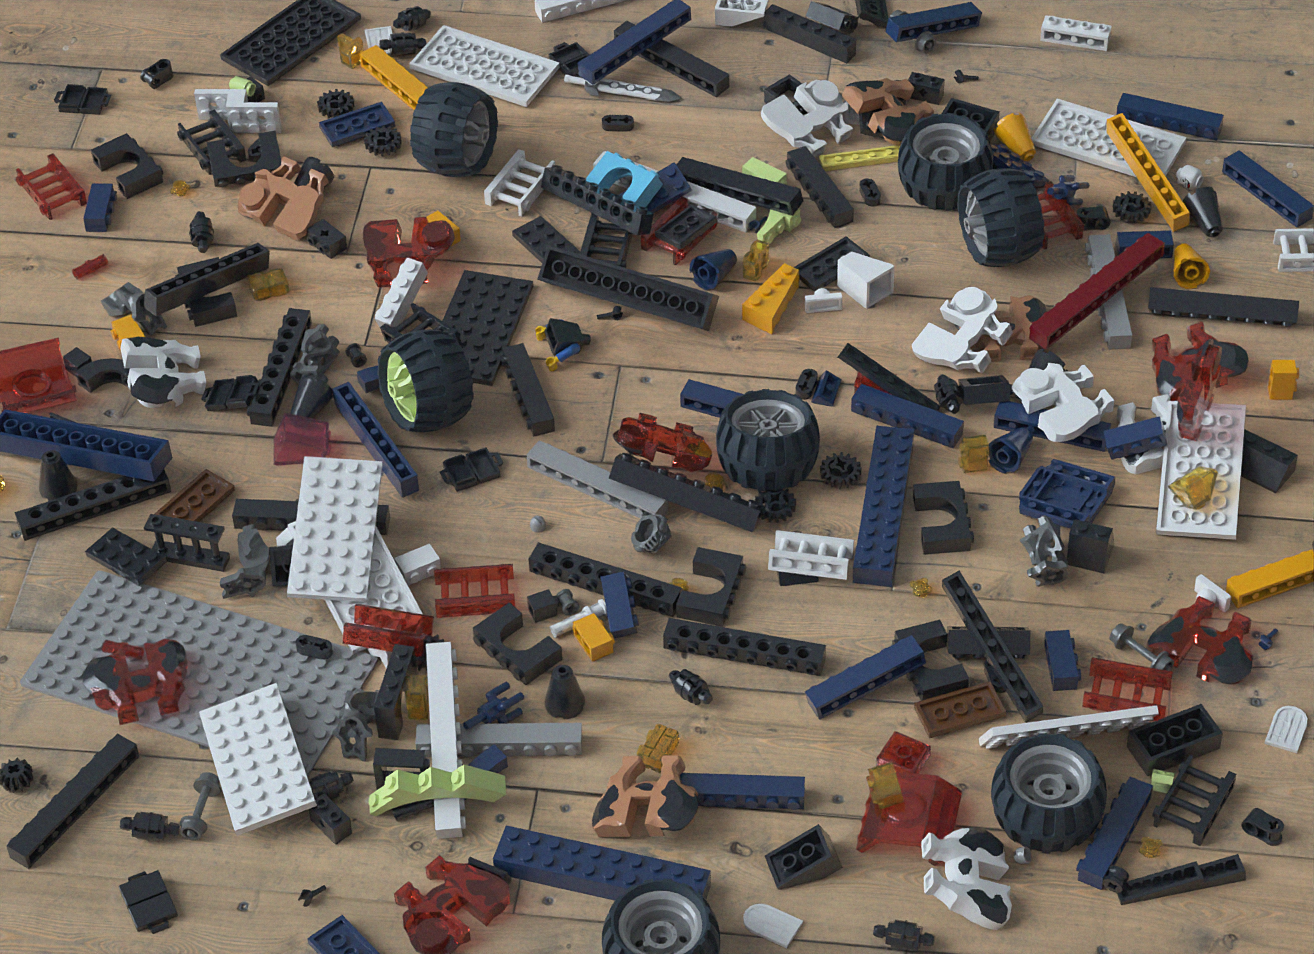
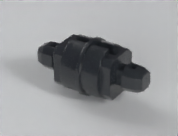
(412, 18)
(402, 43)
(201, 232)
(948, 393)
(690, 687)
(327, 778)
(149, 826)
(906, 929)

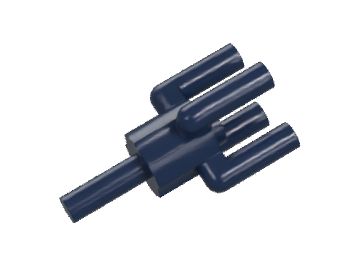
(1067, 189)
(496, 708)

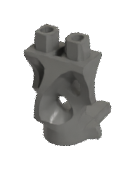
(131, 300)
(319, 347)
(1040, 546)
(254, 558)
(355, 717)

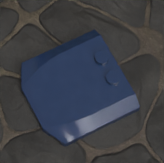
(1065, 493)

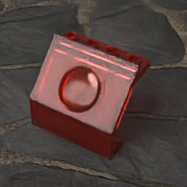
(34, 377)
(927, 807)

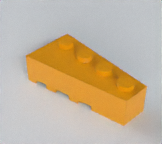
(771, 299)

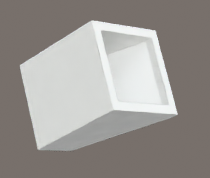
(865, 278)

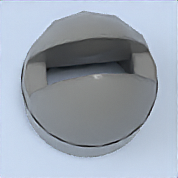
(535, 524)
(1022, 855)

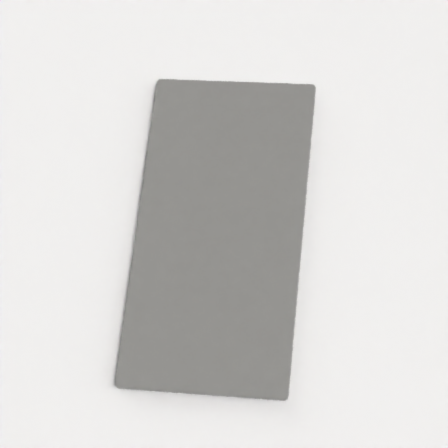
(224, 655)

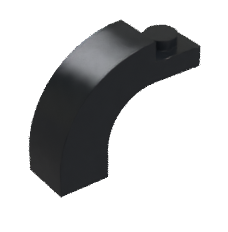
(102, 372)

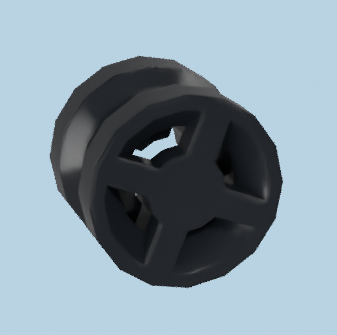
(1115, 879)

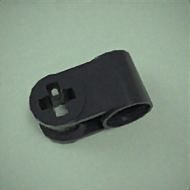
(159, 73)
(1094, 217)
(1261, 825)

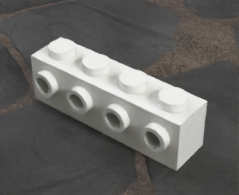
(1075, 33)
(402, 293)

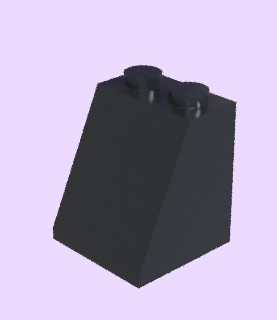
(1090, 546)

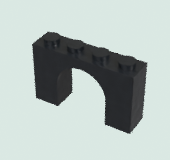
(124, 150)
(227, 173)
(208, 309)
(946, 497)
(714, 607)
(523, 664)
(932, 682)
(389, 698)

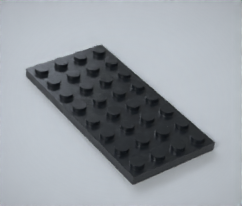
(289, 38)
(486, 314)

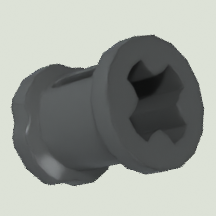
(568, 604)

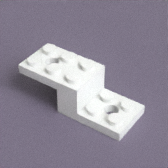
(241, 114)

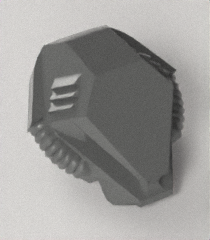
(650, 533)

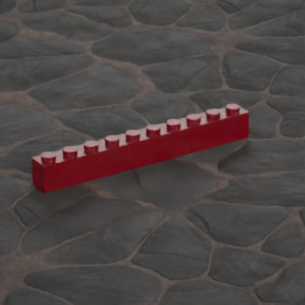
(1096, 291)

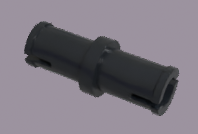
(411, 808)

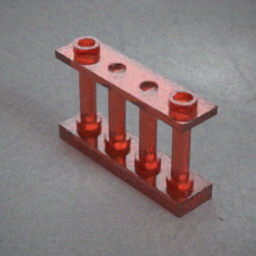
(61, 175)
(1065, 215)
(650, 240)
(475, 604)
(385, 639)
(1130, 674)

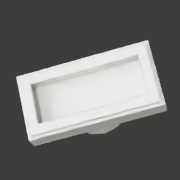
(823, 301)
(1212, 592)

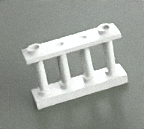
(510, 172)
(1299, 261)
(811, 564)

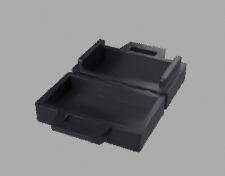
(568, 57)
(78, 98)
(230, 393)
(474, 468)
(148, 901)

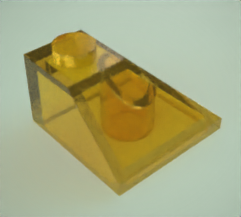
(1195, 487)

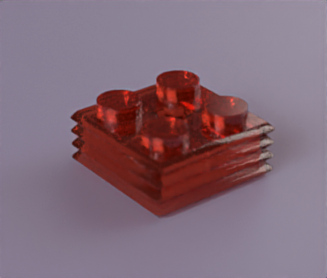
(905, 753)

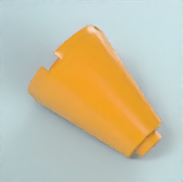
(1015, 134)
(1189, 267)

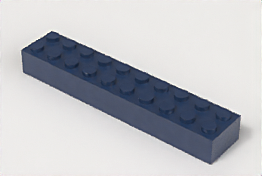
(84, 445)
(883, 506)
(586, 866)

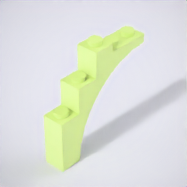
(777, 221)
(435, 783)

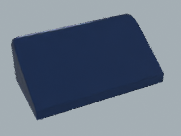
(826, 389)

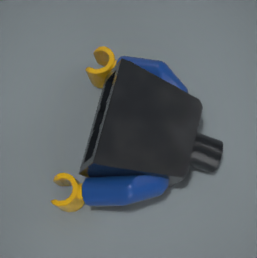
(564, 340)

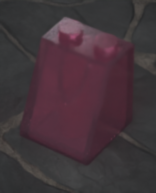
(298, 438)

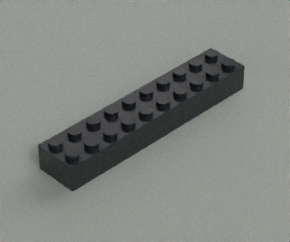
(628, 288)

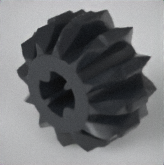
(15, 775)

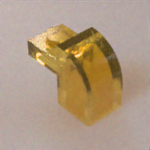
(350, 50)

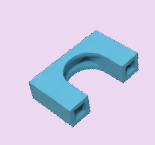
(613, 167)

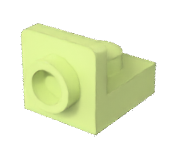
(1162, 780)

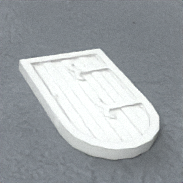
(374, 35)
(1287, 728)
(771, 924)

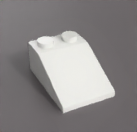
(738, 11)

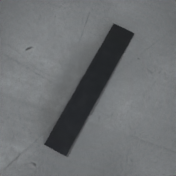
(1183, 879)

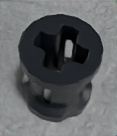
(357, 357)

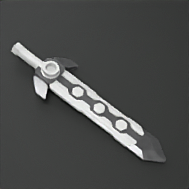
(624, 88)

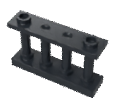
(221, 131)
(592, 236)
(427, 319)
(186, 554)
(1207, 815)

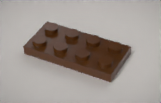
(198, 497)
(959, 709)

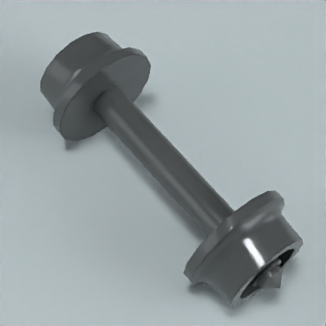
(925, 41)
(1123, 635)
(193, 826)

